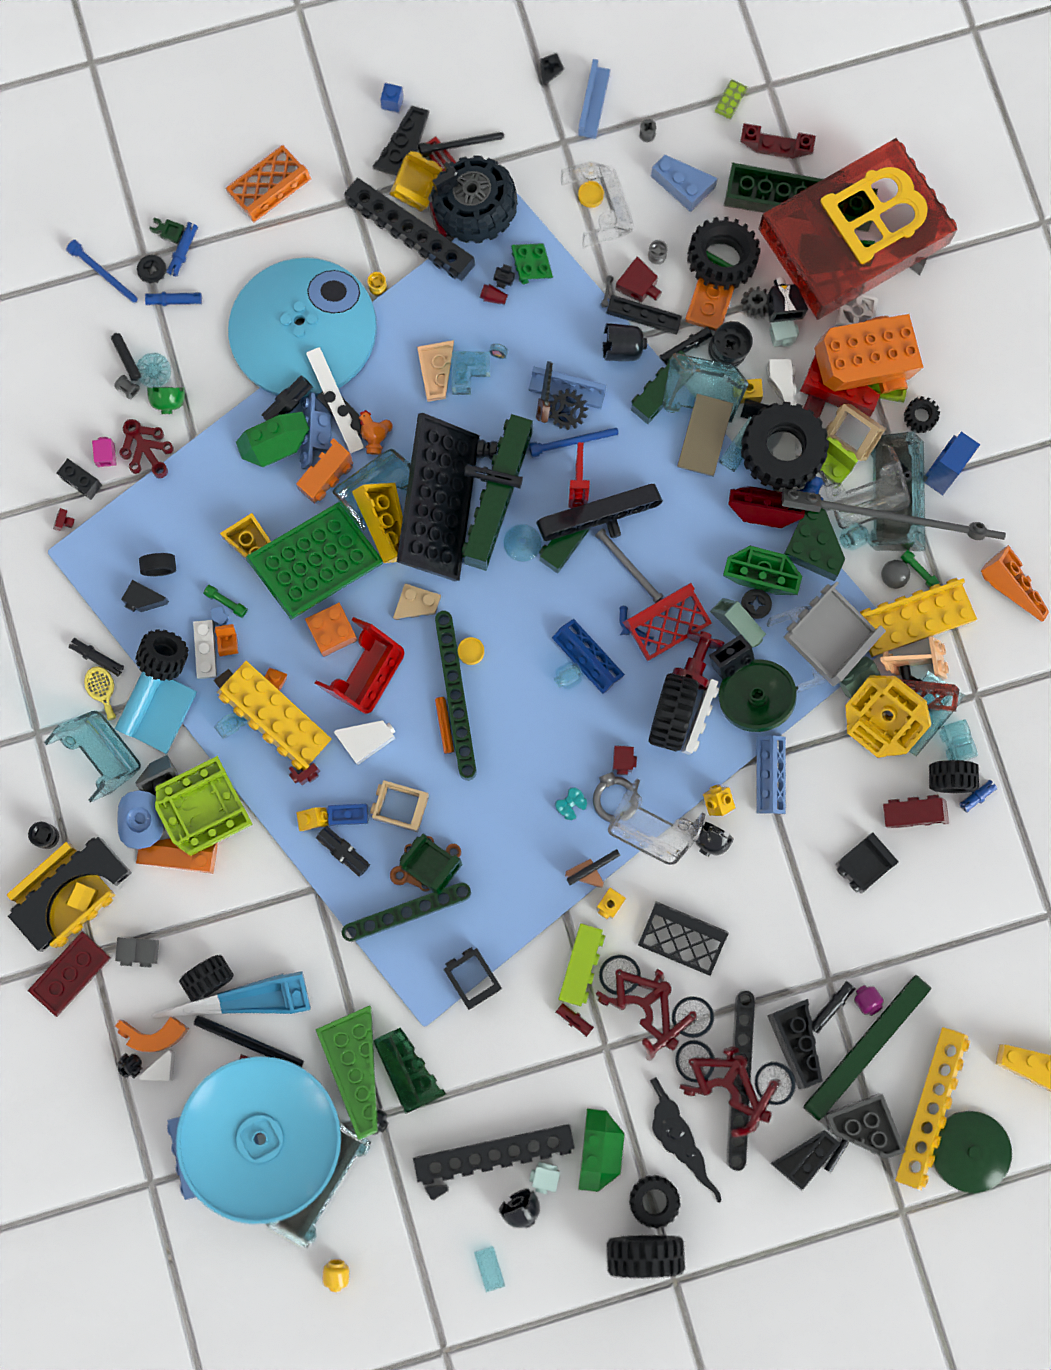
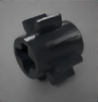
(504, 276)
(129, 1065)

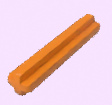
(444, 725)

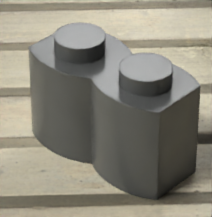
(137, 950)

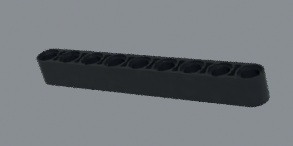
(747, 1051)

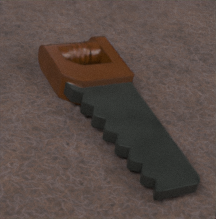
(543, 404)

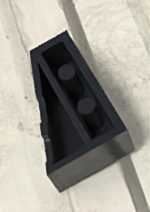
(807, 1159)

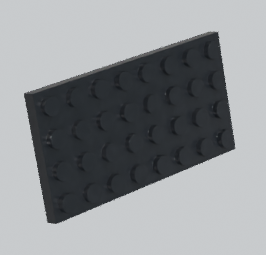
(437, 498)

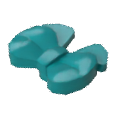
(574, 797)

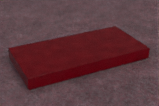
(69, 974)

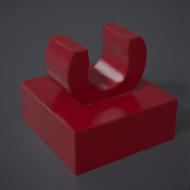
(62, 520)

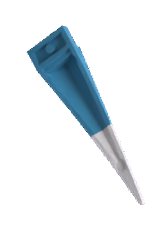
(272, 995)

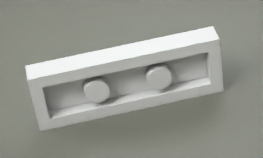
(205, 649)

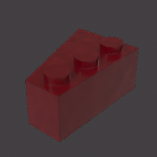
(915, 812)

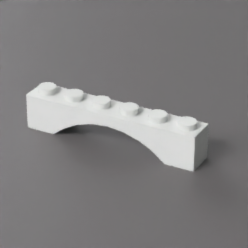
(781, 380)

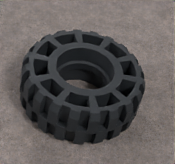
(796, 422)

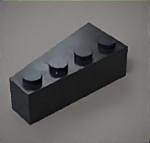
(796, 1039)

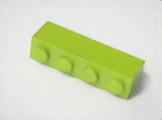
(580, 965)

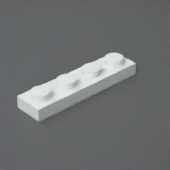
(698, 725)

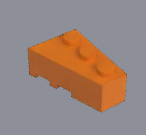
(325, 472)

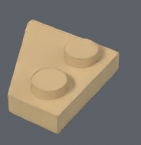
(416, 602)

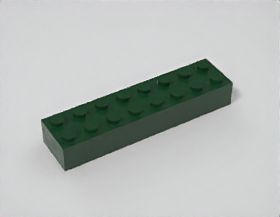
(764, 189)
(497, 496)

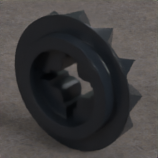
(146, 263)
(763, 599)

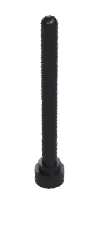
(427, 149)

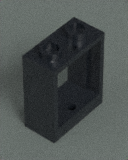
(452, 964)

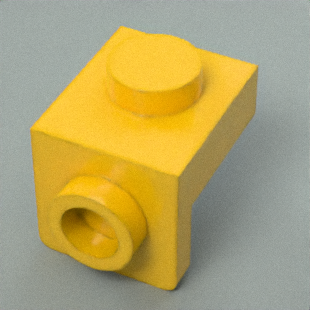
(312, 818)

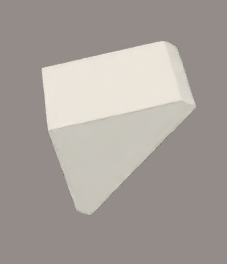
(162, 1069)

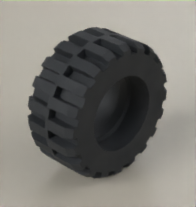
(673, 712)
(645, 1256)

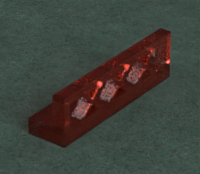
(938, 689)

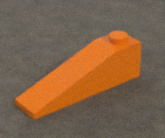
(1007, 577)
(168, 855)

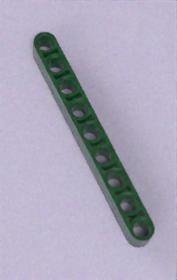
(451, 686)
(867, 1047)

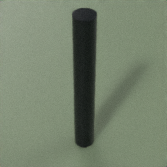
(593, 867)
(836, 1156)

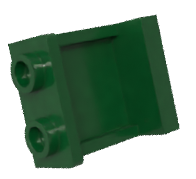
(430, 864)

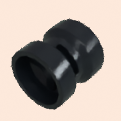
(486, 449)

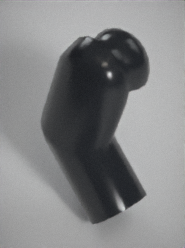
(906, 673)

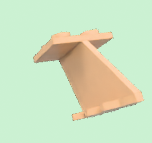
(936, 658)

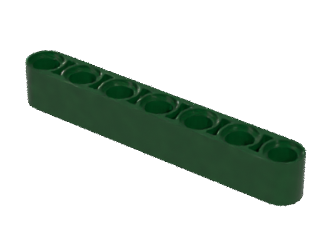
(397, 915)

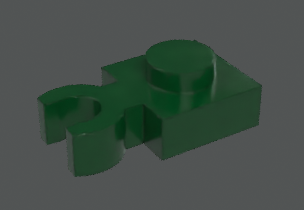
(169, 231)

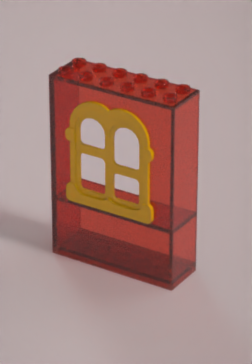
(821, 245)

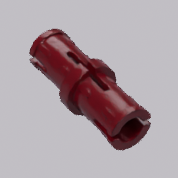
(574, 1019)

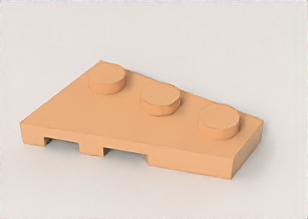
(435, 368)

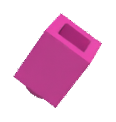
(104, 452)

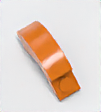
(165, 1038)

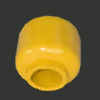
(335, 1275)

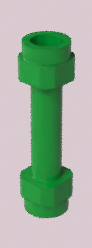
(908, 557)
(238, 609)

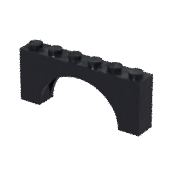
(33, 914)

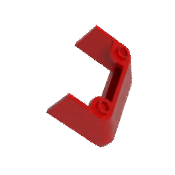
(370, 673)

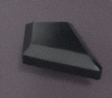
(550, 68)

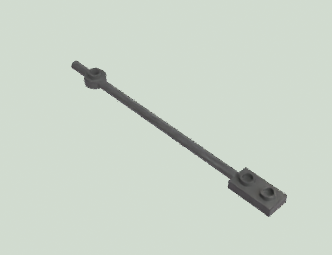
(813, 502)

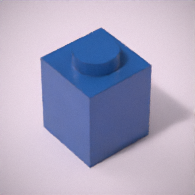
(392, 97)

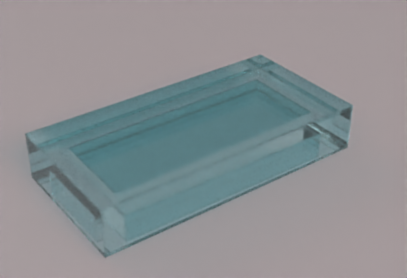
(489, 1269)

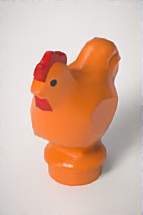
(373, 432)

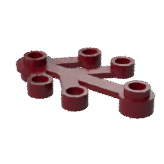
(144, 446)

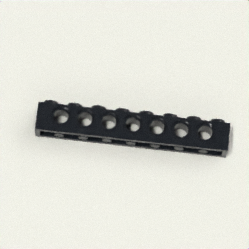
(360, 190)
(423, 1162)

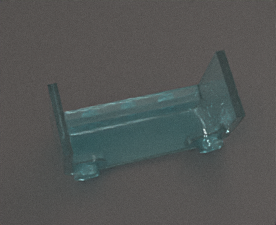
(386, 468)
(102, 747)

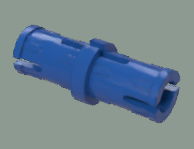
(978, 796)

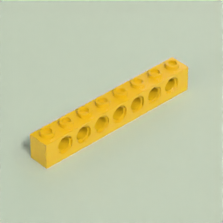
(923, 1116)

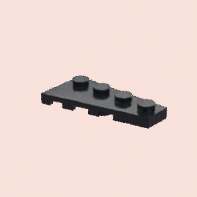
(403, 141)

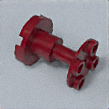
(695, 666)

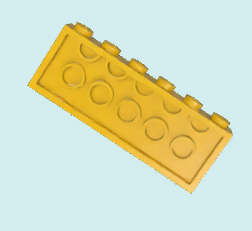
(920, 615)
(273, 716)

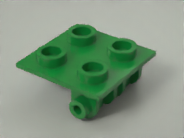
(531, 262)

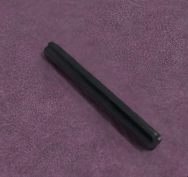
(245, 1041)

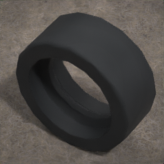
(157, 564)

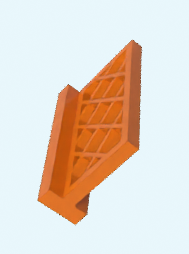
(276, 191)

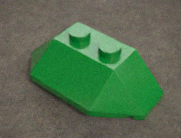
(273, 439)
(763, 571)
(601, 1151)

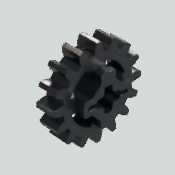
(564, 400)

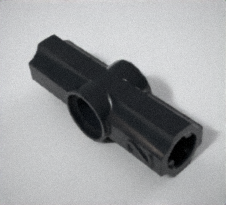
(288, 398)
(342, 851)

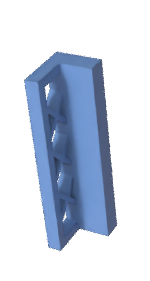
(594, 101)
(591, 391)
(769, 774)

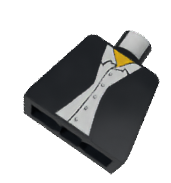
(785, 302)

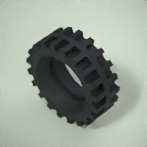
(723, 233)

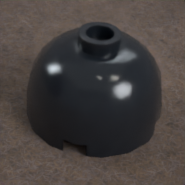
(713, 840)
(521, 1210)

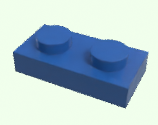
(348, 814)

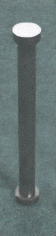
(630, 567)

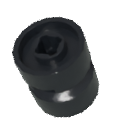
(43, 835)

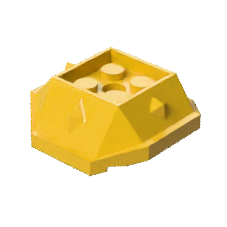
(874, 728)

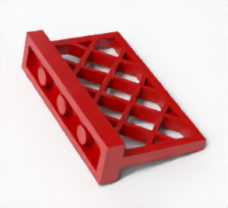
(578, 488)
(656, 610)

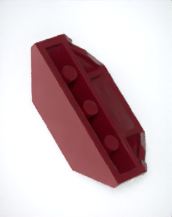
(763, 507)

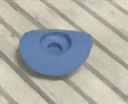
(138, 820)

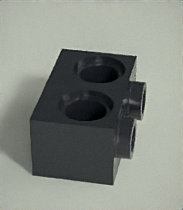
(79, 479)

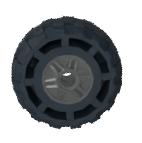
(479, 203)

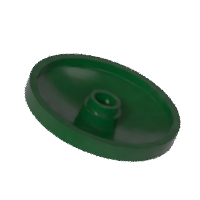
(758, 696)
(972, 1152)

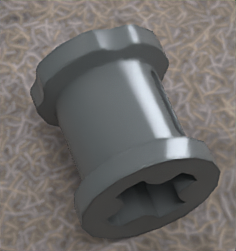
(647, 130)
(126, 386)

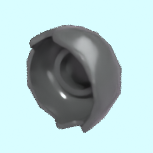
(895, 574)

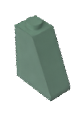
(738, 621)

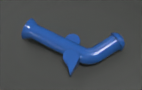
(623, 617)

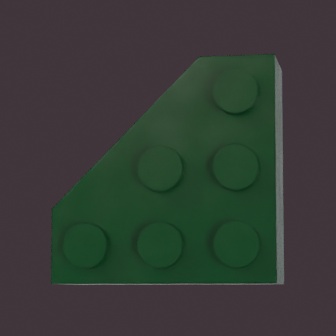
(816, 545)

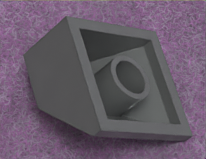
(156, 774)

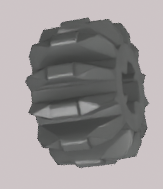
(749, 302)

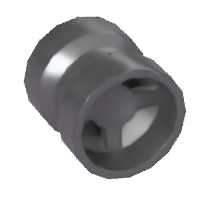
(660, 249)

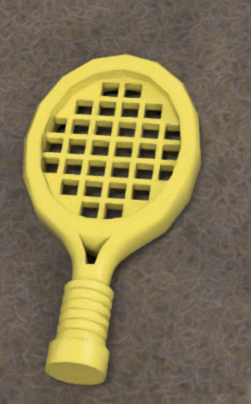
(108, 708)

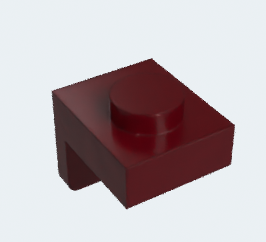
(309, 774)

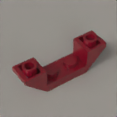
(777, 145)

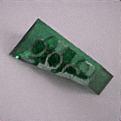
(407, 1071)

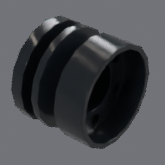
(731, 335)

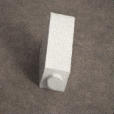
(365, 739)

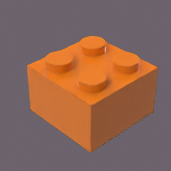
(331, 629)

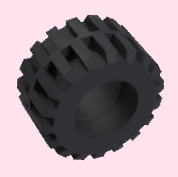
(161, 655)
(954, 776)
(206, 978)
(672, 1205)

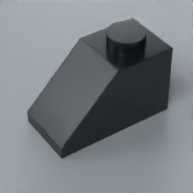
(142, 598)

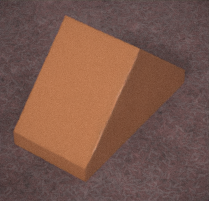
(592, 879)

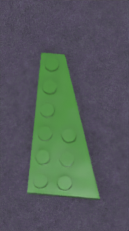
(351, 1060)

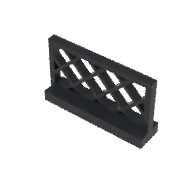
(691, 923)

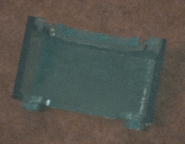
(695, 376)

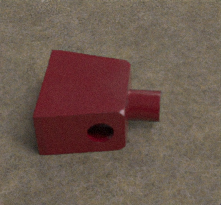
(638, 282)

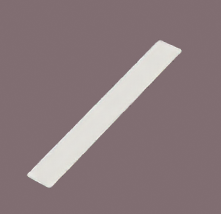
(328, 384)

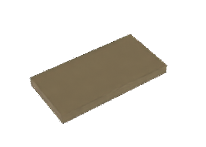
(705, 435)

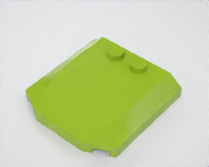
(200, 807)

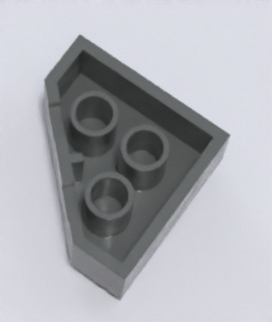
(867, 1126)

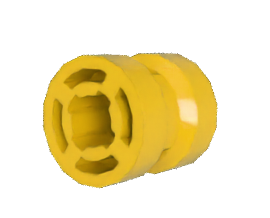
(374, 280)

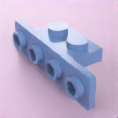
(319, 433)

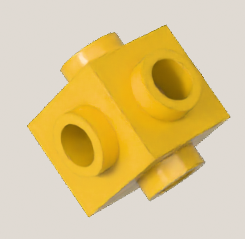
(719, 800)

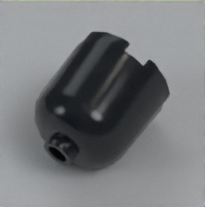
(623, 342)

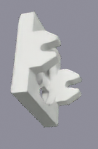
(870, 301)

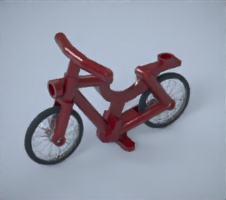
(690, 1016)
(772, 1081)

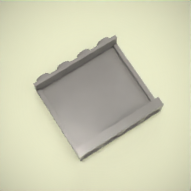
(832, 635)

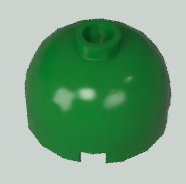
(166, 398)

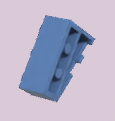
(683, 181)

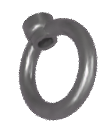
(606, 781)

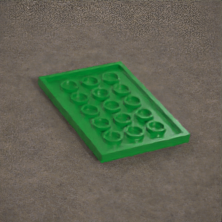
(314, 560)

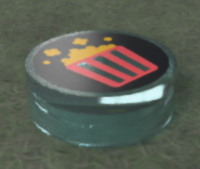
(498, 351)

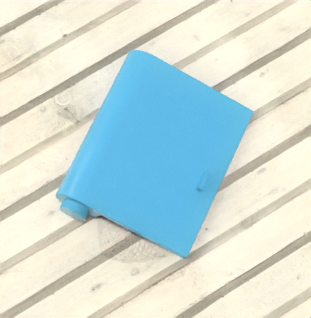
(155, 711)

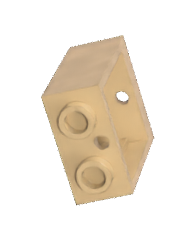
(870, 440)
(419, 811)

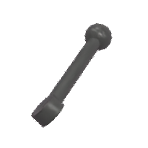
(604, 303)

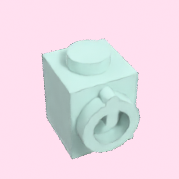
(783, 333)
(545, 1177)

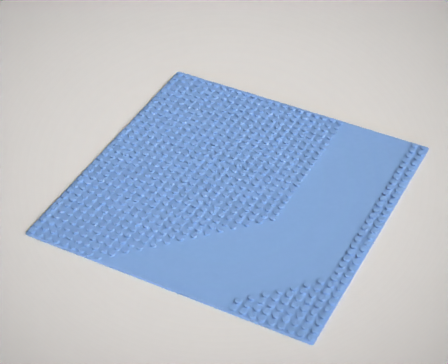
(524, 729)

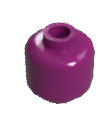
(868, 1000)

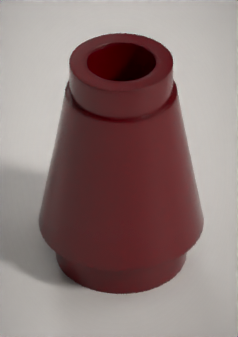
(493, 295)

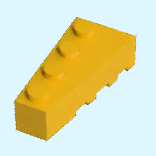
(382, 516)
(245, 536)
(1027, 1064)

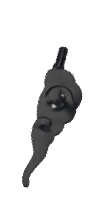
(677, 1136)

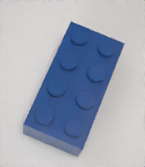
(951, 462)

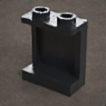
(866, 863)

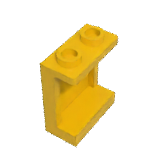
(415, 180)

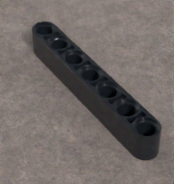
(599, 512)

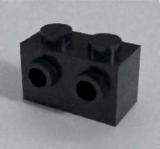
(732, 657)

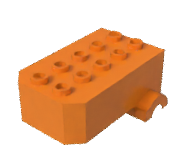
(869, 354)

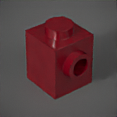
(624, 760)

